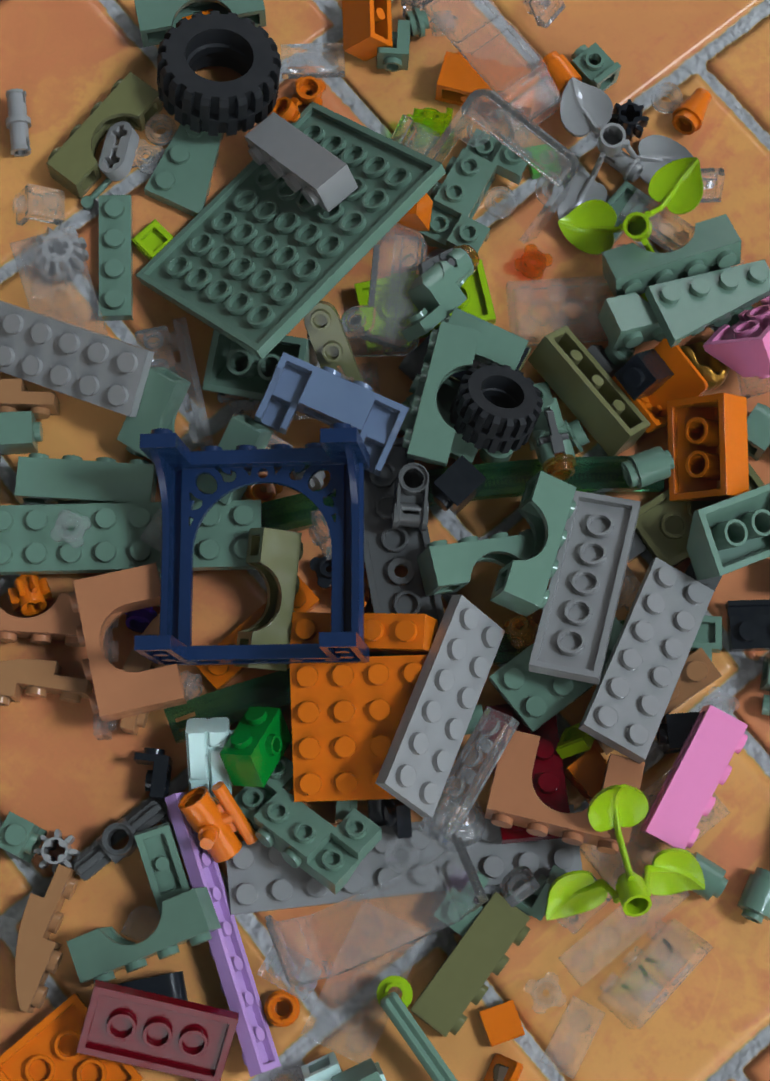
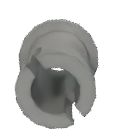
(626, 165)

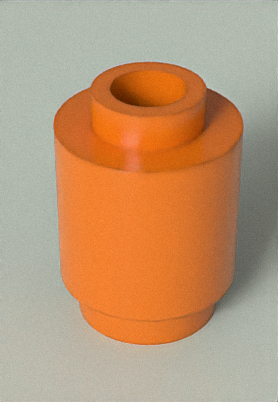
(560, 70)

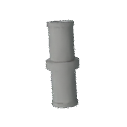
(18, 122)

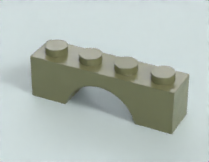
(75, 161)
(276, 558)

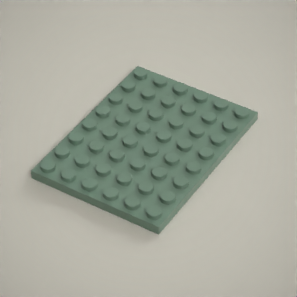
(268, 255)

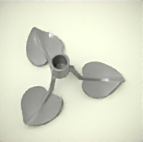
(589, 109)

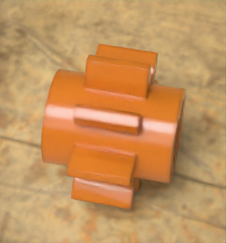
(30, 594)

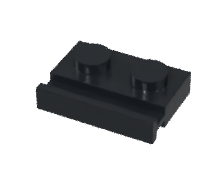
(748, 625)

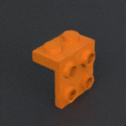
(684, 383)

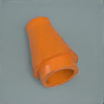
(691, 113)

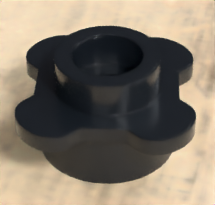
(319, 566)

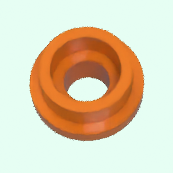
(273, 1017)

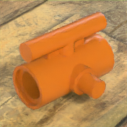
(217, 821)

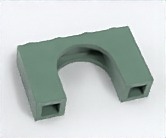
(493, 347)
(158, 409)

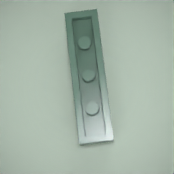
(115, 257)

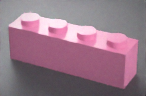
(694, 778)

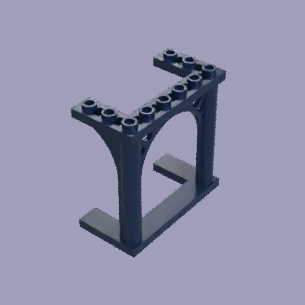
(177, 469)

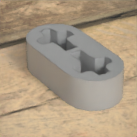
(116, 150)

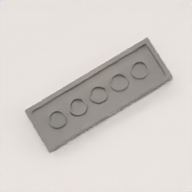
(72, 359)
(585, 588)
(646, 661)
(440, 707)

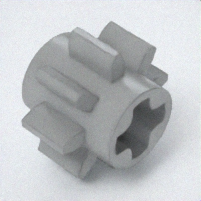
(51, 844)

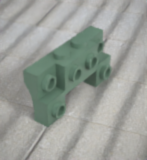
(464, 190)
(304, 836)

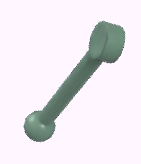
(88, 201)

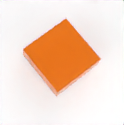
(501, 1023)

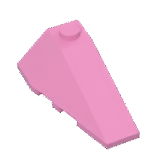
(746, 343)

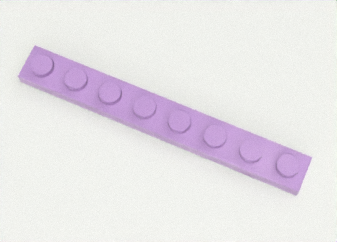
(227, 948)

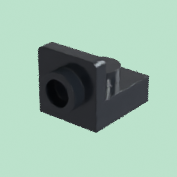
(158, 779)
(391, 813)

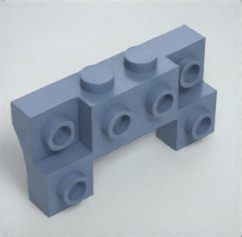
(331, 400)

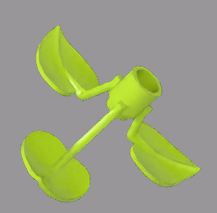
(592, 223)
(670, 873)

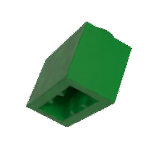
(256, 746)

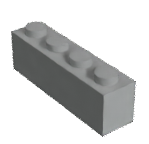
(300, 162)

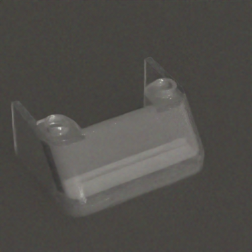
(490, 115)
(377, 327)

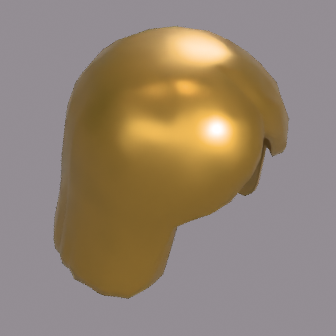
(709, 367)

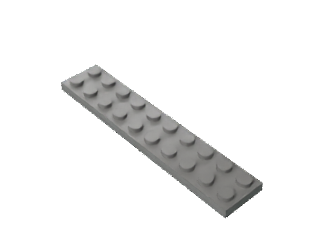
(265, 882)

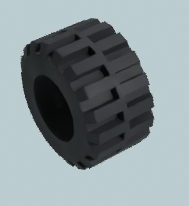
(495, 408)

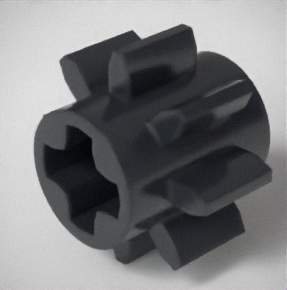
(633, 113)

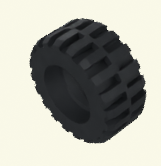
(223, 42)

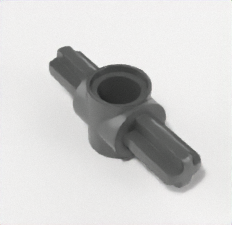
(104, 853)

